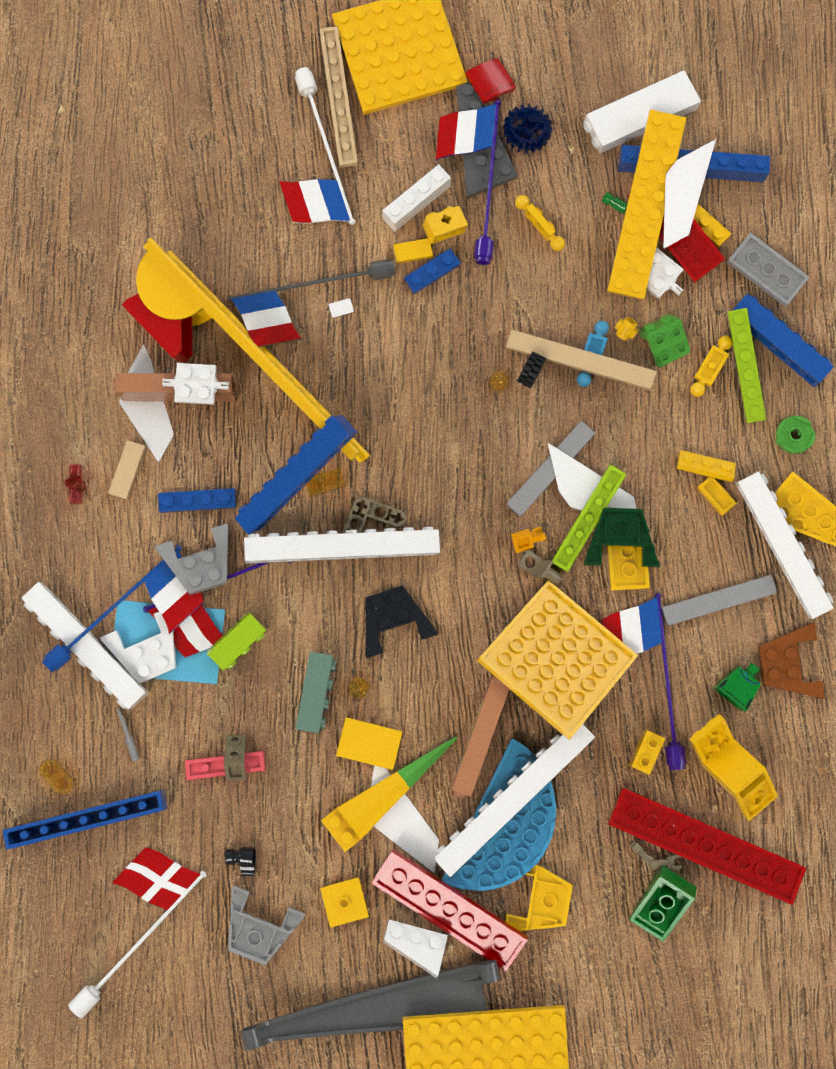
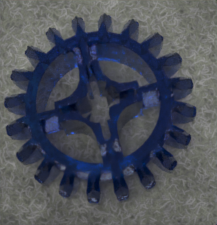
(539, 123)

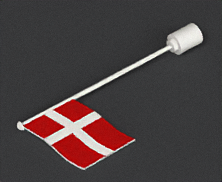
(157, 882)

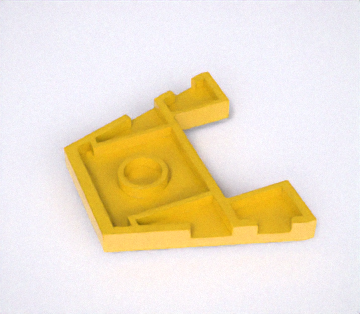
(548, 902)

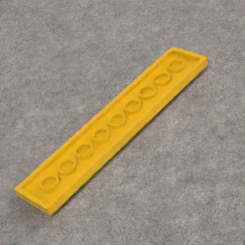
(646, 205)

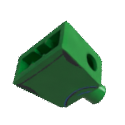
(739, 686)

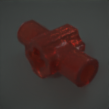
(75, 474)

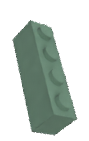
(314, 692)

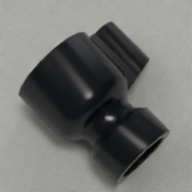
(244, 857)

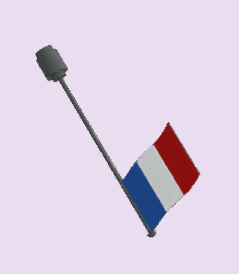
(268, 317)

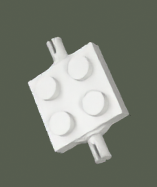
(663, 275)
(195, 384)

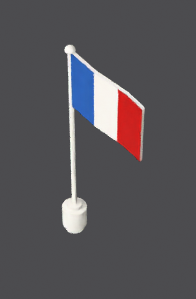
(315, 199)

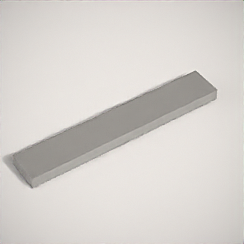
(545, 473)
(719, 600)

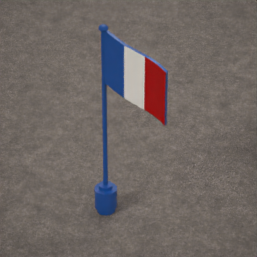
(167, 595)

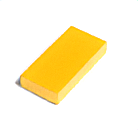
(412, 251)
(716, 495)

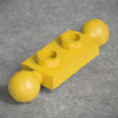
(536, 217)
(711, 366)

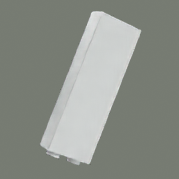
(628, 116)

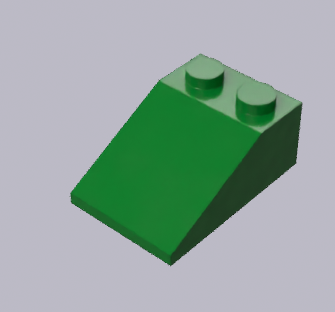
(663, 903)

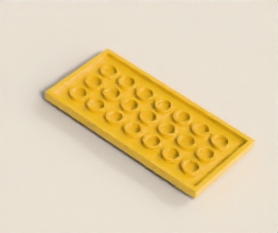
(488, 1039)

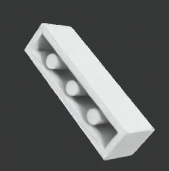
(416, 198)

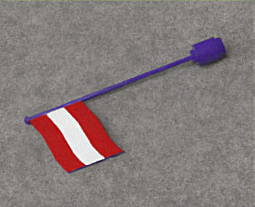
(198, 630)

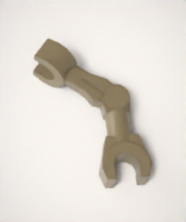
(654, 863)

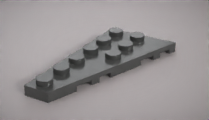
(478, 163)

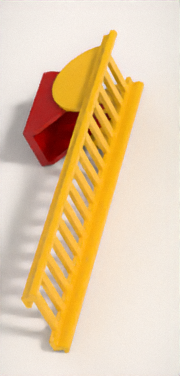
(175, 300)

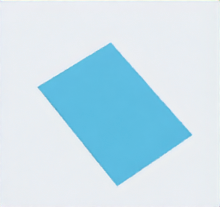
(137, 626)

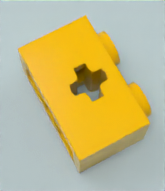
(444, 224)
(646, 752)

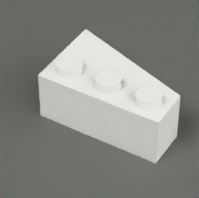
(417, 944)

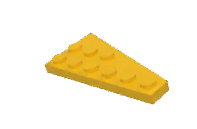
(807, 509)

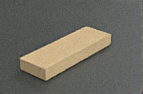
(127, 470)

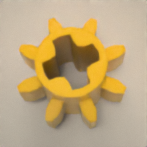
(626, 328)

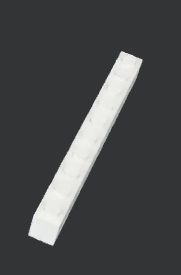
(341, 546)
(510, 801)

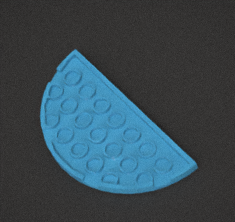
(520, 841)

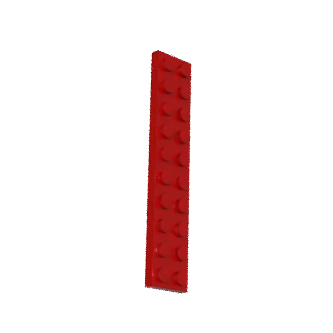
(707, 846)

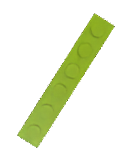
(746, 365)
(588, 518)

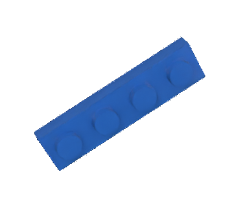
(197, 500)

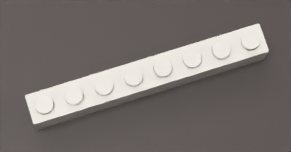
(784, 545)
(87, 649)

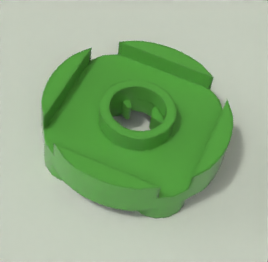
(784, 437)

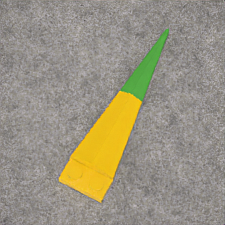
(358, 815)

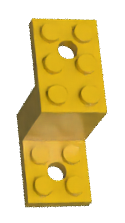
(733, 767)

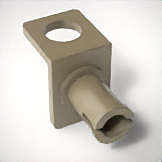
(541, 568)

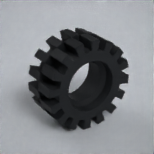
(531, 369)

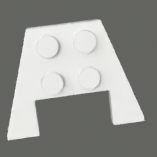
(147, 657)

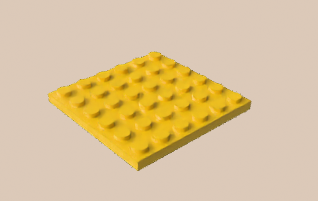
(398, 51)
(558, 659)

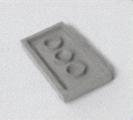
(768, 269)

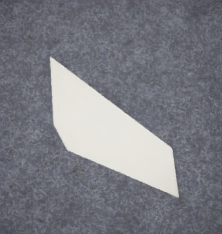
(683, 191)
(149, 417)
(578, 482)
(407, 827)

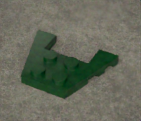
(625, 529)

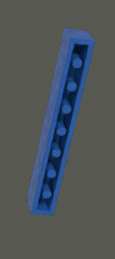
(721, 165)
(295, 474)
(85, 819)

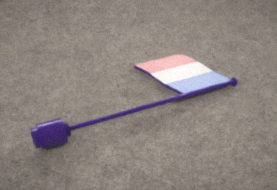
(465, 134)
(641, 630)

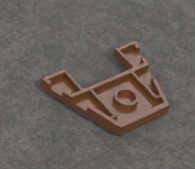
(782, 665)

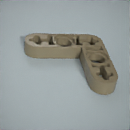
(369, 513)

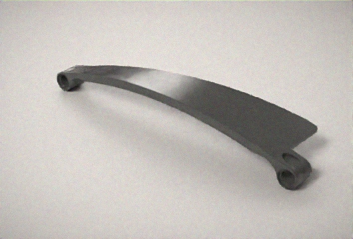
(381, 1007)

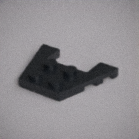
(390, 611)

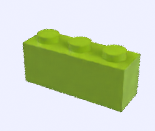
(236, 641)

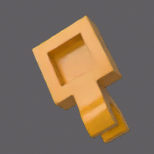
(524, 539)

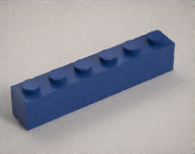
(785, 343)

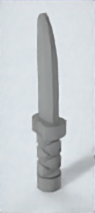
(129, 740)

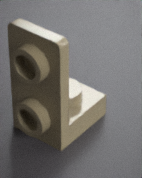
(235, 758)

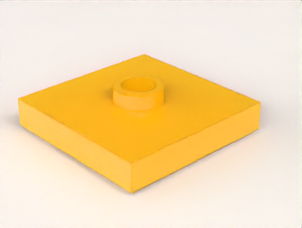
(344, 902)

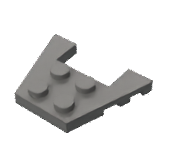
(202, 569)
(254, 936)

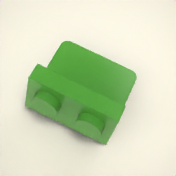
(666, 339)

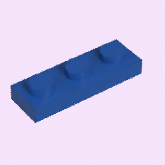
(432, 271)

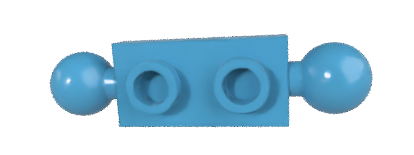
(596, 344)

